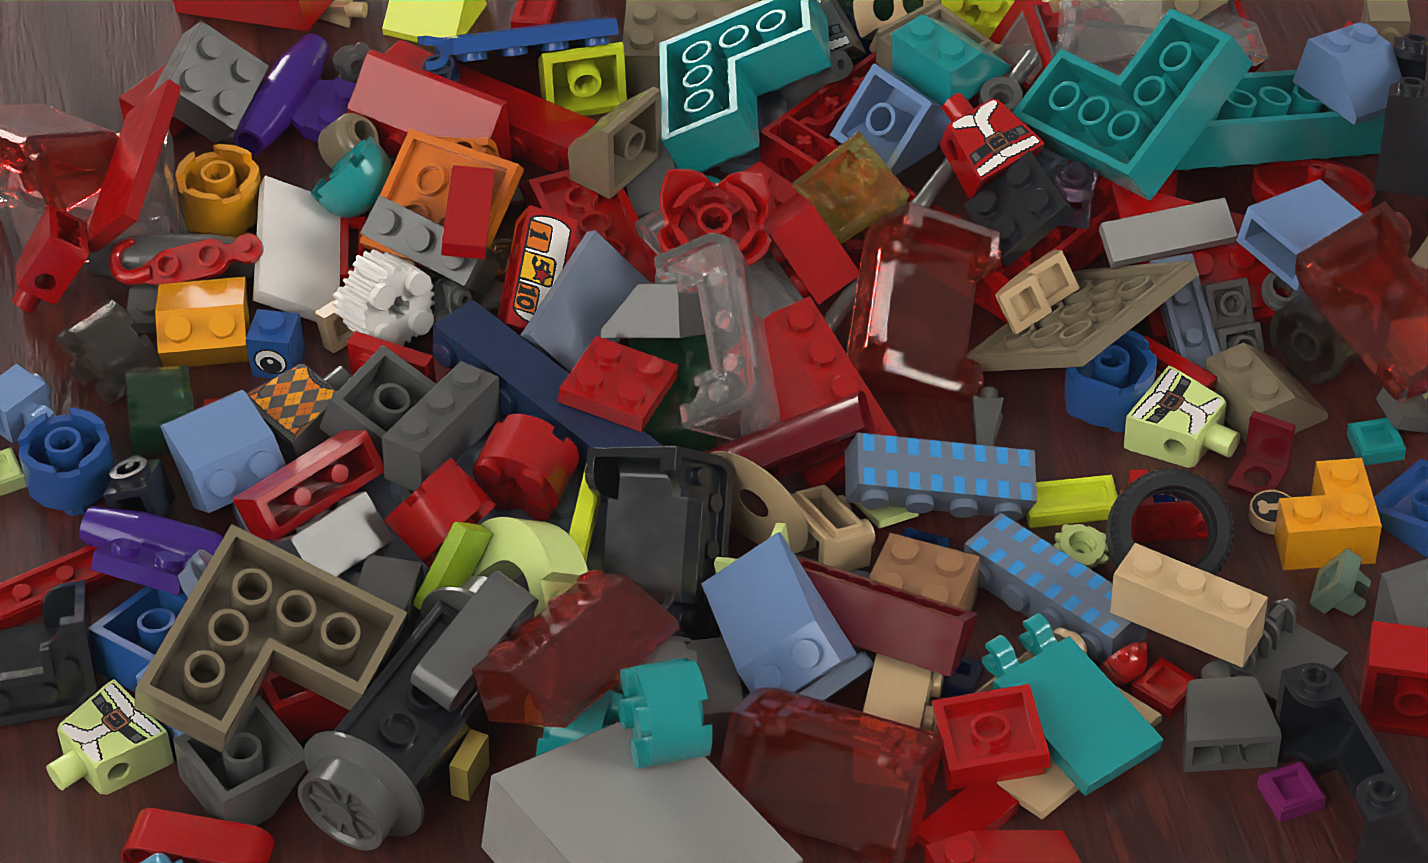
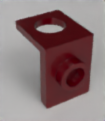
(1267, 450)

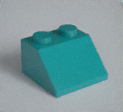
(942, 59)

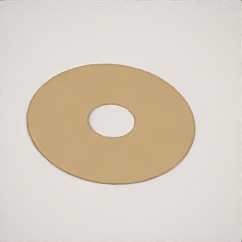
(780, 504)

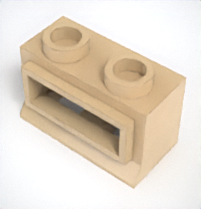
(841, 535)

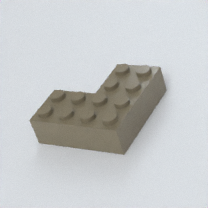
(257, 615)

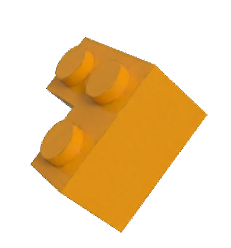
(1332, 519)

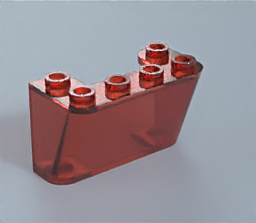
(1374, 297)

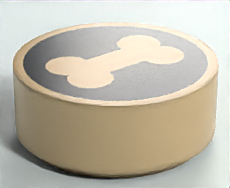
(1264, 510)

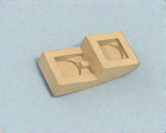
(1035, 290)

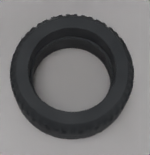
(1184, 484)

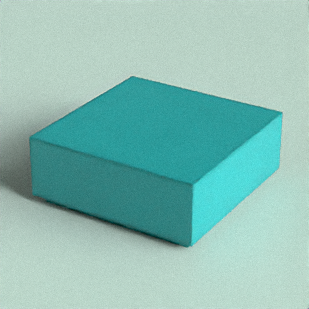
(1376, 441)

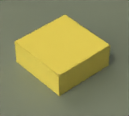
(469, 765)

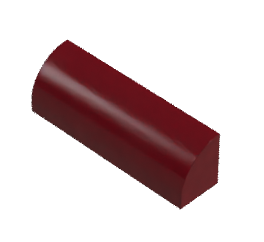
(805, 438)
(894, 619)

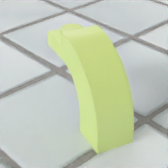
(538, 551)

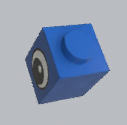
(274, 343)

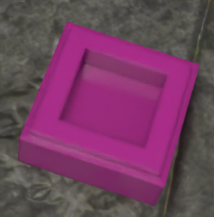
(1291, 791)

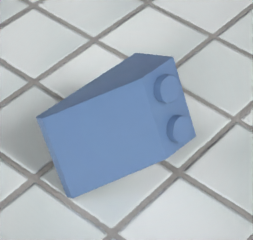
(775, 620)

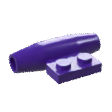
(295, 97)
(143, 546)

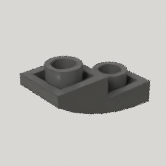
(1233, 314)

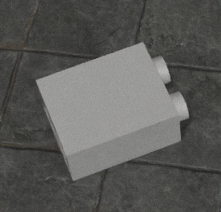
(599, 808)

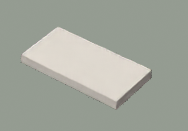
(300, 250)

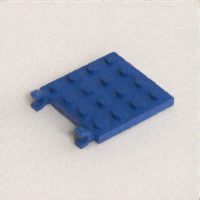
(515, 40)

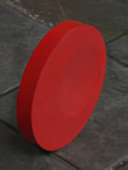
(1282, 176)

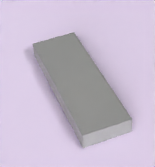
(1167, 232)

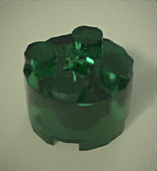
(153, 399)

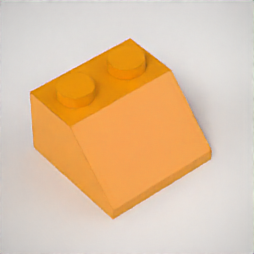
(202, 322)

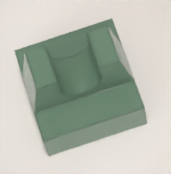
(1340, 585)

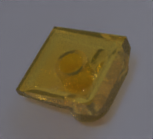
(851, 188)

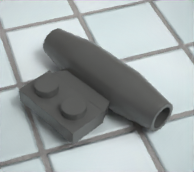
(143, 297)

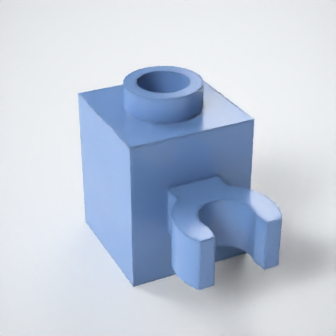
(21, 401)

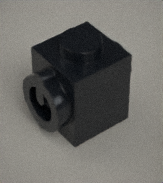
(140, 487)

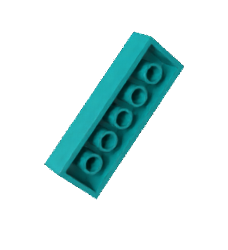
(1275, 122)

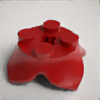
(735, 204)

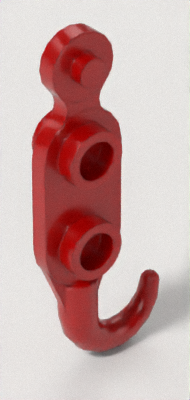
(186, 262)

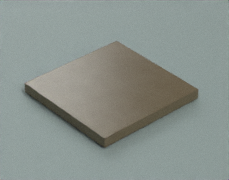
(1086, 320)

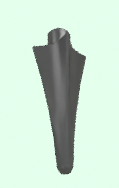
(987, 416)

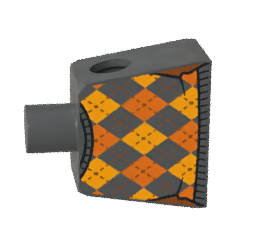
(296, 405)

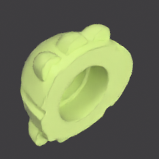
(1083, 544)

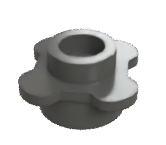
(345, 56)

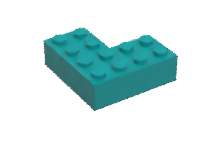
(721, 68)
(1148, 116)

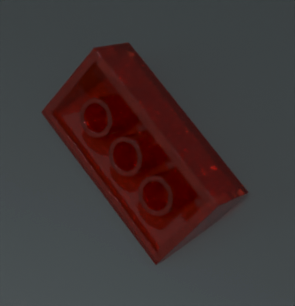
(572, 651)

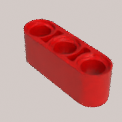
(195, 839)

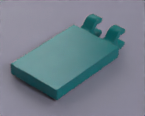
(1083, 715)

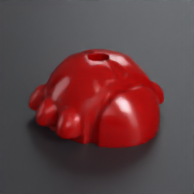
(1126, 663)

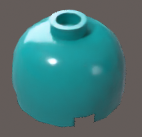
(354, 181)

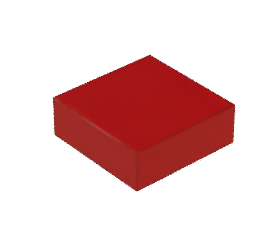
(1162, 687)

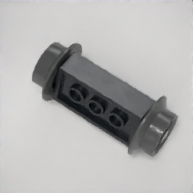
(391, 744)

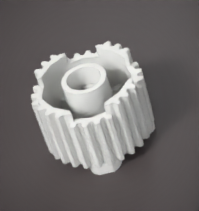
(386, 298)

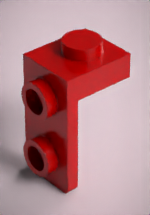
(1165, 519)

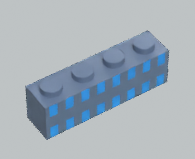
(939, 476)
(1044, 580)

